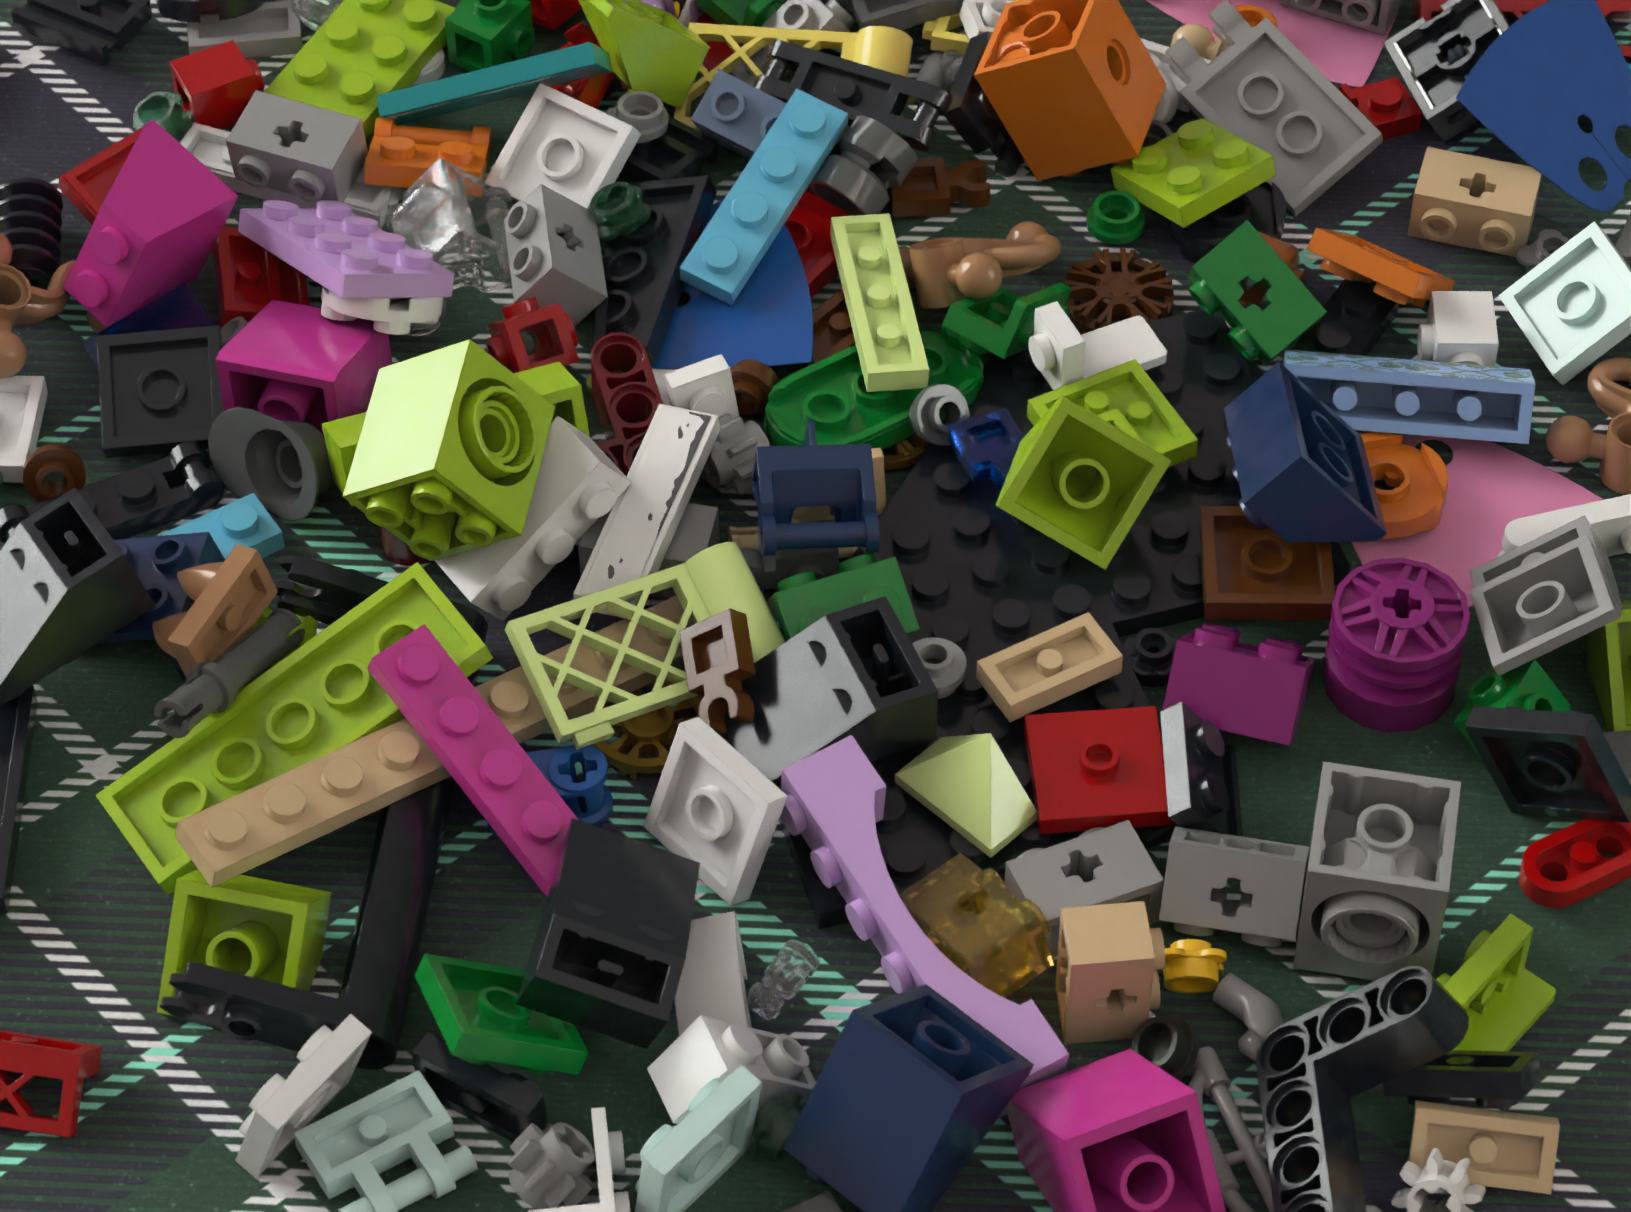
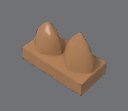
(225, 609)

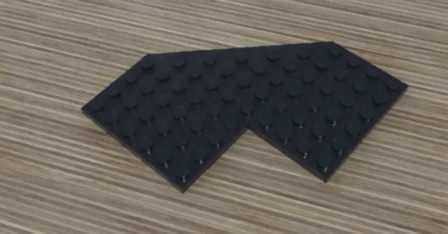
(1000, 582)

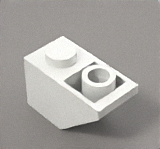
(715, 1050)

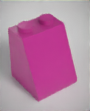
(150, 228)
(302, 364)
(1116, 1140)

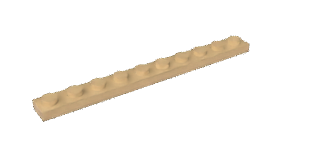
(391, 764)

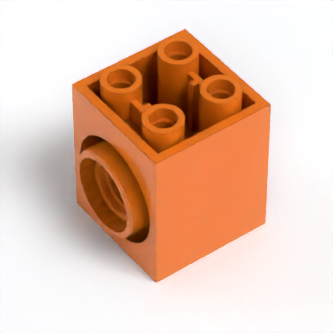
(1070, 83)

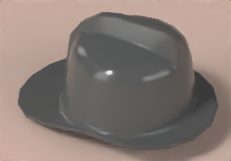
(272, 458)

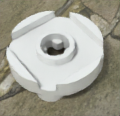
(389, 314)

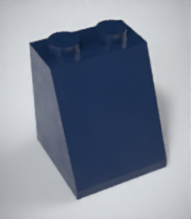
(904, 1102)

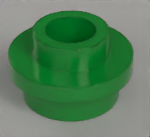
(1115, 218)

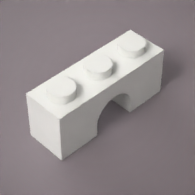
(569, 495)

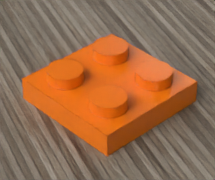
(1362, 260)

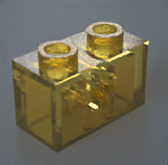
(981, 925)

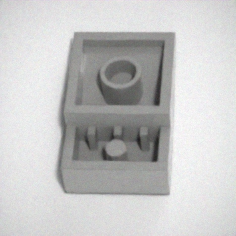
(1544, 595)

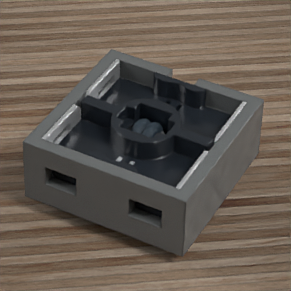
(1441, 54)

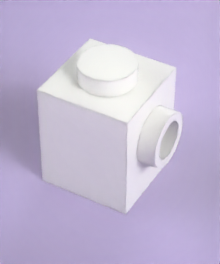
(1459, 329)

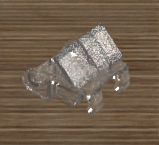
(442, 218)

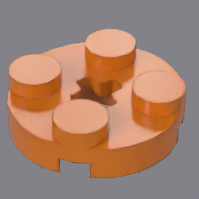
(1419, 481)

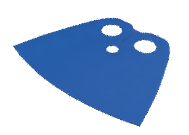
(1539, 82)
(765, 323)

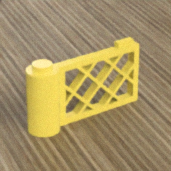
(872, 46)

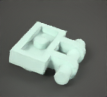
(378, 1134)

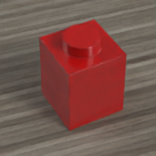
(216, 84)

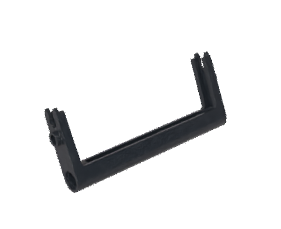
(392, 898)

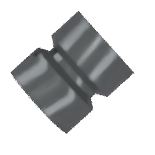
(868, 165)

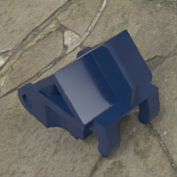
(815, 477)

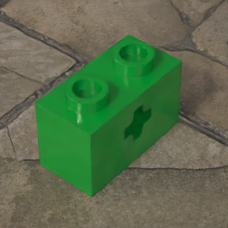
(1251, 262)

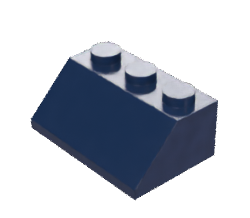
(1300, 464)

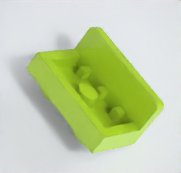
(1498, 989)

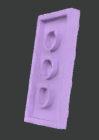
(345, 251)

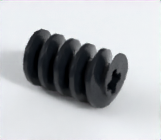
(32, 224)

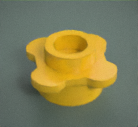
(1192, 966)

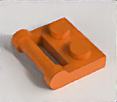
(405, 153)

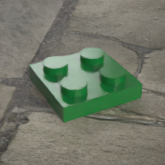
(483, 1024)

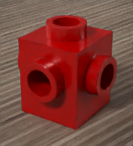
(547, 325)

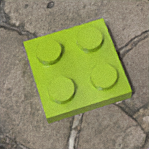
(1193, 172)

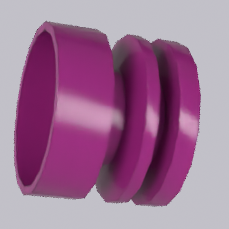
(1395, 644)

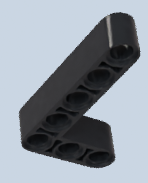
(1326, 1058)

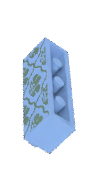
(1420, 395)

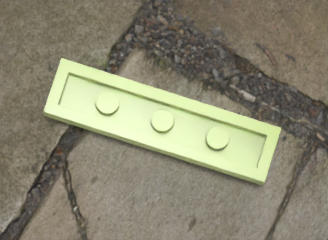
(879, 303)

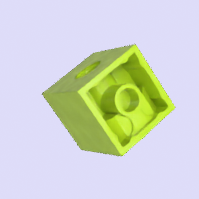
(449, 451)

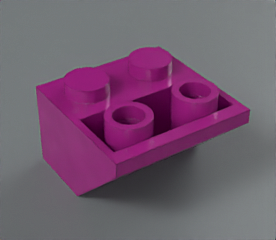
(1241, 684)

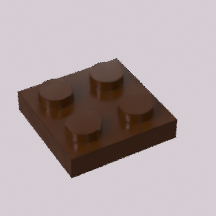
(1258, 574)

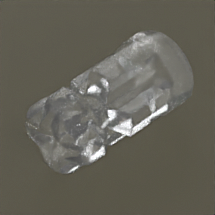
(782, 979)

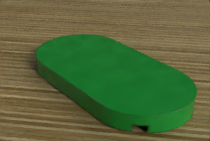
(844, 411)

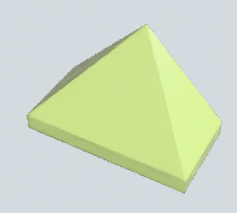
(970, 789)

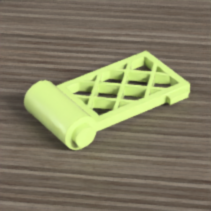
(704, 585)

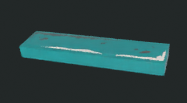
(494, 83)

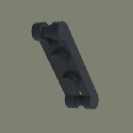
(856, 90)
(141, 496)

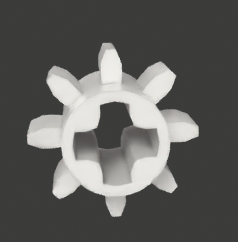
(1433, 1176)

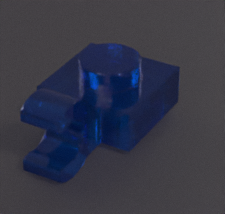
(986, 446)

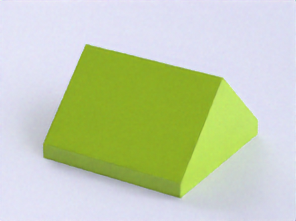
(1081, 481)

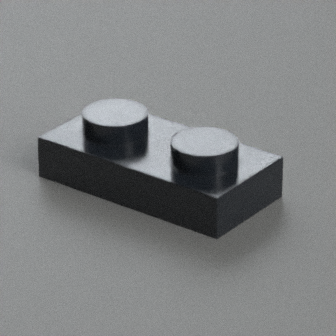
(1352, 322)
(1491, 1077)
(480, 1091)

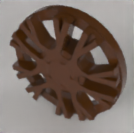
(1117, 293)

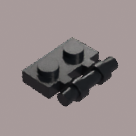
(974, 115)

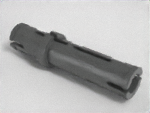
(215, 684)

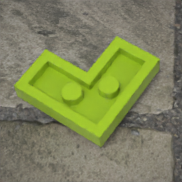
(1129, 402)

